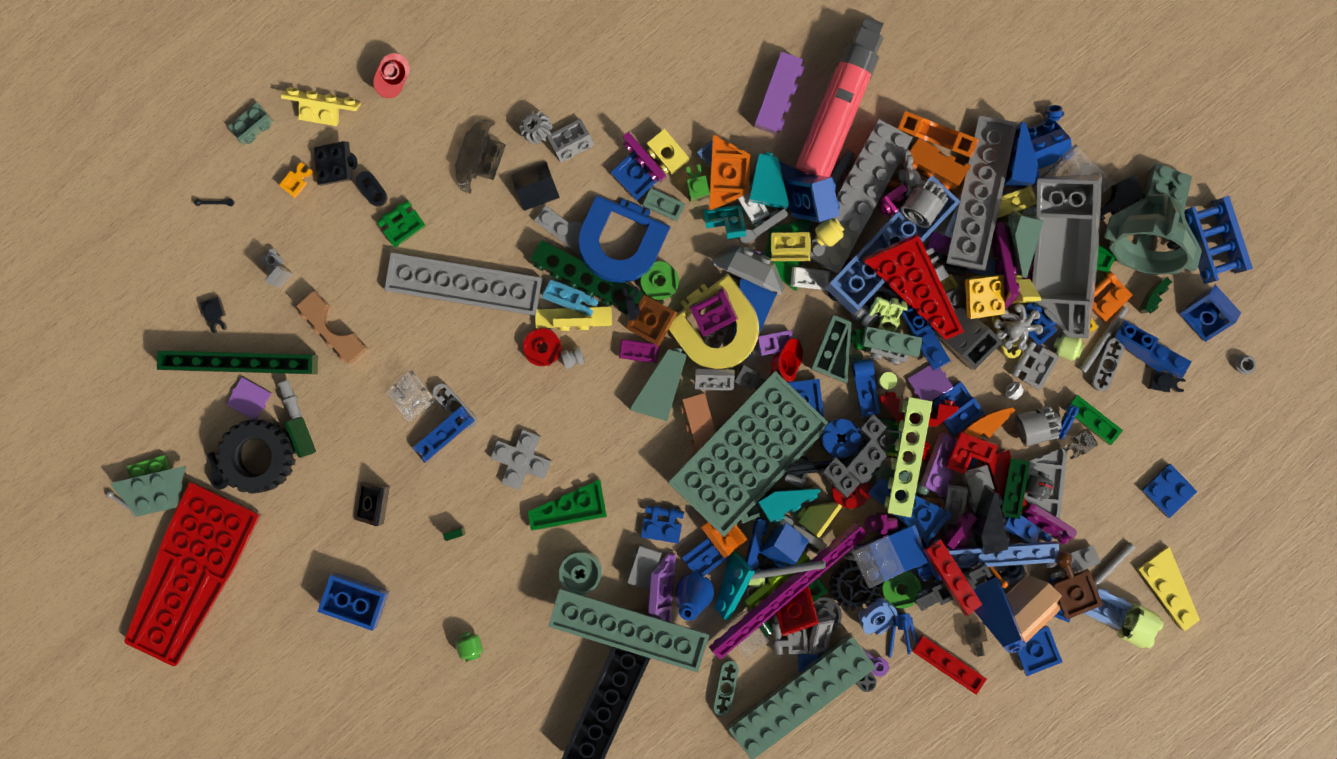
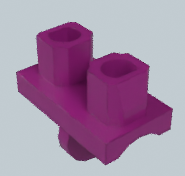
(880, 523)

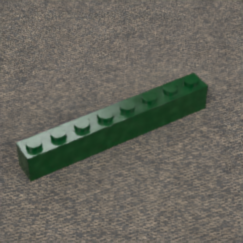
(237, 362)

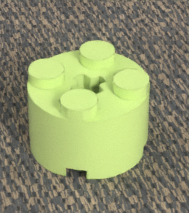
(1140, 626)

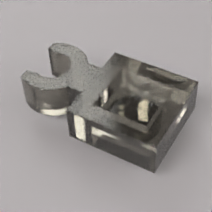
(1082, 443)

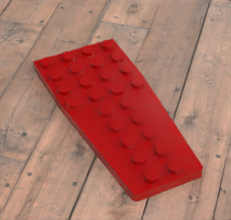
(189, 572)

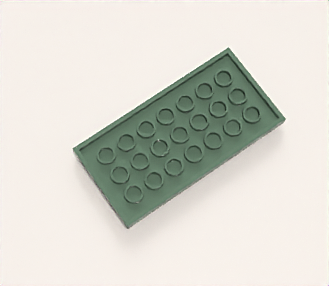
(749, 453)

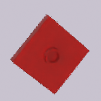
(797, 613)

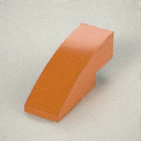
(988, 423)

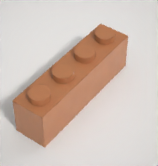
(699, 419)

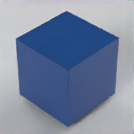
(784, 546)

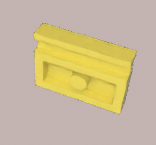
(791, 246)

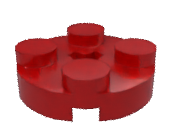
(532, 352)
(854, 500)

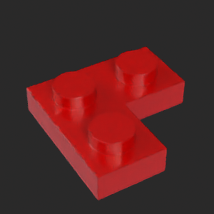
(968, 447)

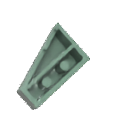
(833, 351)

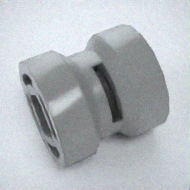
(864, 317)
(572, 357)

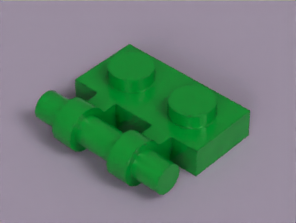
(405, 227)

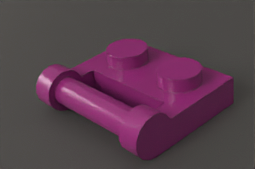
(717, 317)

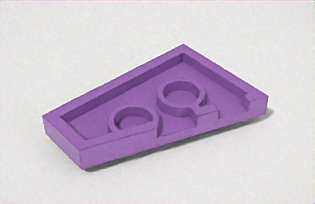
(937, 475)

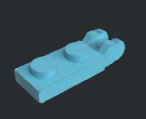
(568, 297)

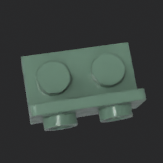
(251, 124)

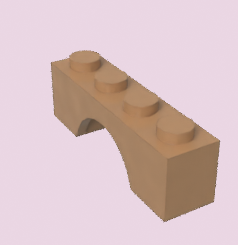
(316, 310)

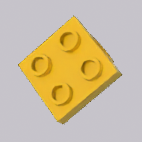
(985, 296)

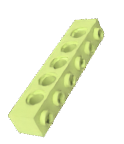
(905, 506)

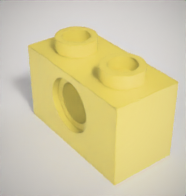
(665, 141)

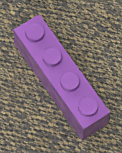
(778, 93)

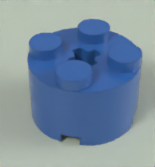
(851, 438)

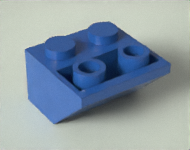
(1049, 142)

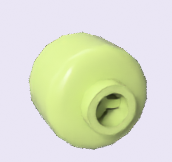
(1068, 347)

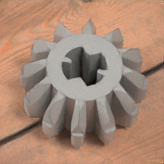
(536, 127)

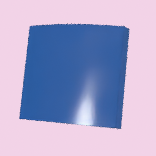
(968, 409)

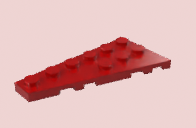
(914, 278)

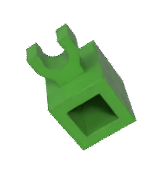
(697, 185)

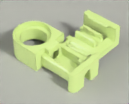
(889, 312)

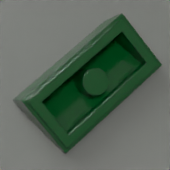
(300, 437)

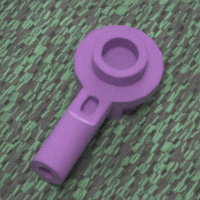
(881, 665)

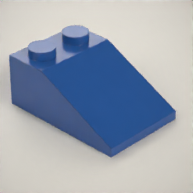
(1023, 164)

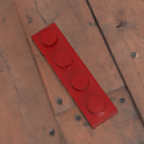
(952, 577)
(949, 664)

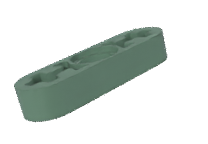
(728, 703)

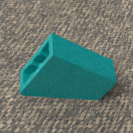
(768, 183)

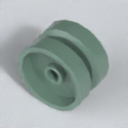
(572, 580)

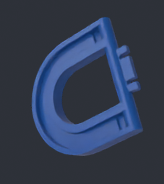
(619, 270)

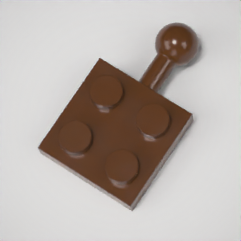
(1077, 589)

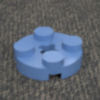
(869, 616)

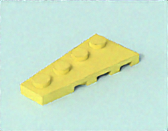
(1168, 585)

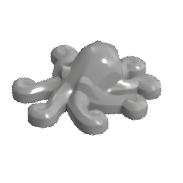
(908, 175)
(1017, 327)

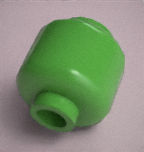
(469, 646)

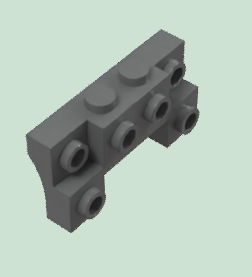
(861, 464)
(940, 593)

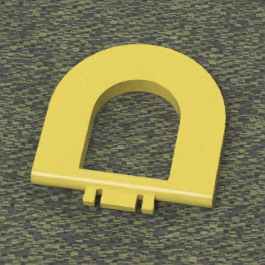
(746, 333)

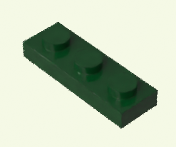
(1015, 488)

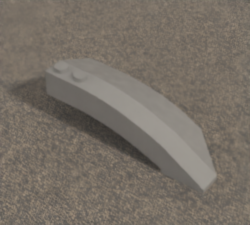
(1068, 249)

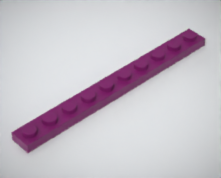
(786, 592)

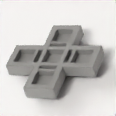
(521, 459)

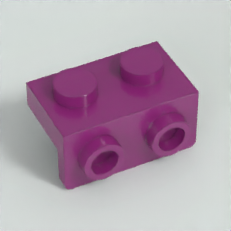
(962, 532)

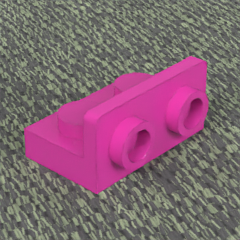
(887, 203)

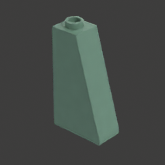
(661, 387)

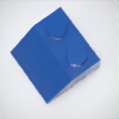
(1211, 313)

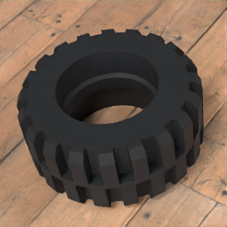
(231, 461)

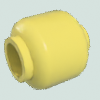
(829, 232)

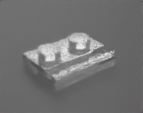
(753, 642)

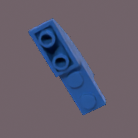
(930, 346)
(1150, 352)

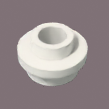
(1014, 390)

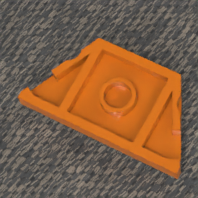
(728, 173)

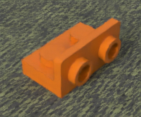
(725, 544)

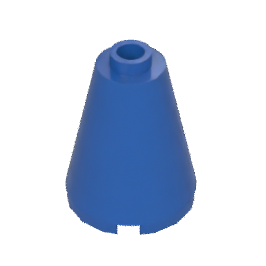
(693, 595)

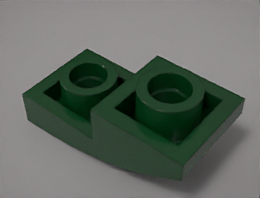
(1152, 298)

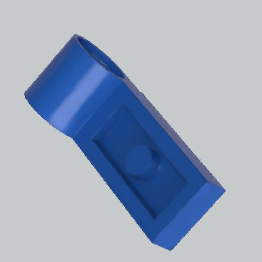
(865, 387)

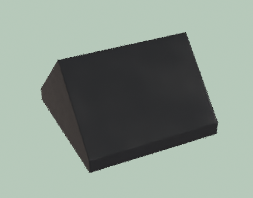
(535, 186)
(371, 503)

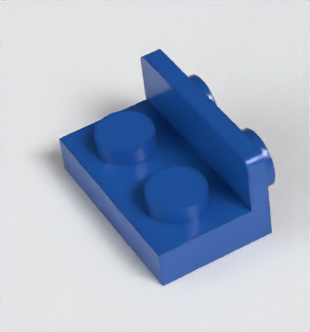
(1048, 325)

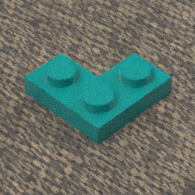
(730, 217)

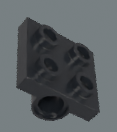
(334, 163)

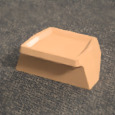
(1033, 604)

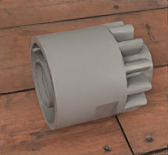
(924, 203)
(1038, 426)

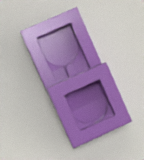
(773, 342)

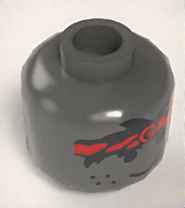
(1039, 486)

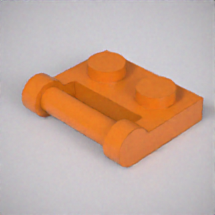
(1113, 299)

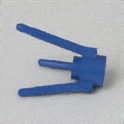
(903, 622)

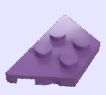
(662, 587)

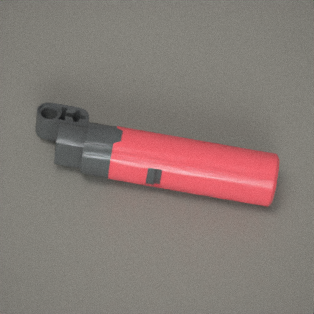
(841, 100)

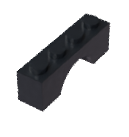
(1122, 193)

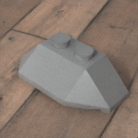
(751, 267)

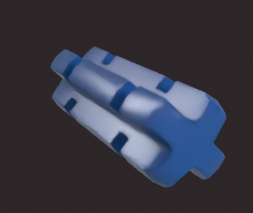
(1067, 420)

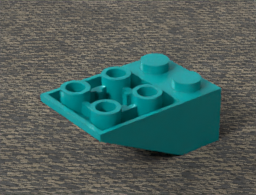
(780, 501)

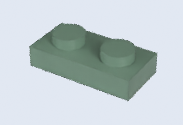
(663, 205)

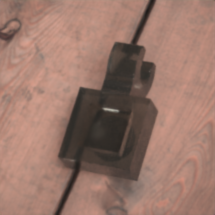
(976, 635)

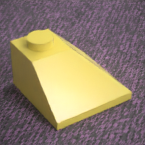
(818, 516)

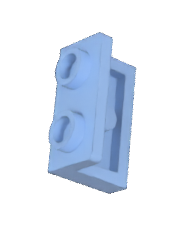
(1112, 611)

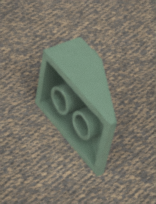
(1023, 238)

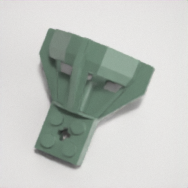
(1159, 215)

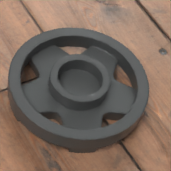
(826, 610)

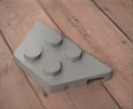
(1054, 465)

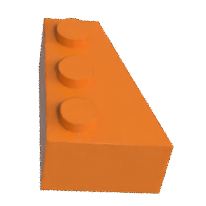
(932, 162)

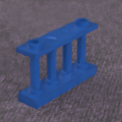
(1232, 238)

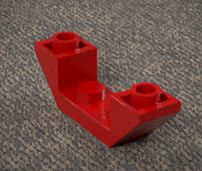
(944, 410)

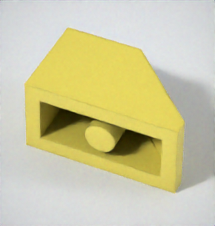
(1027, 291)

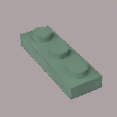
(892, 342)

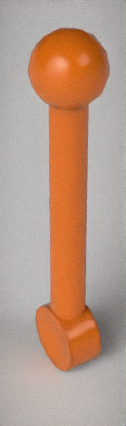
(1003, 583)

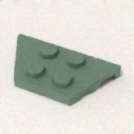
(151, 491)

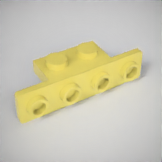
(319, 107)
(566, 318)

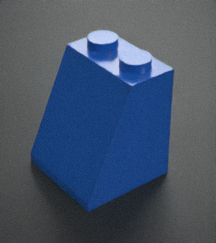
(907, 546)

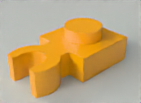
(294, 182)

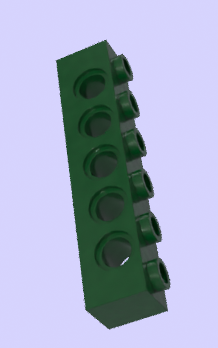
(545, 250)

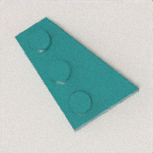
(734, 583)

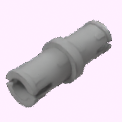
(290, 399)

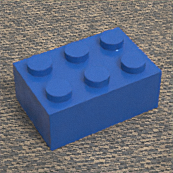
(812, 197)
(353, 601)

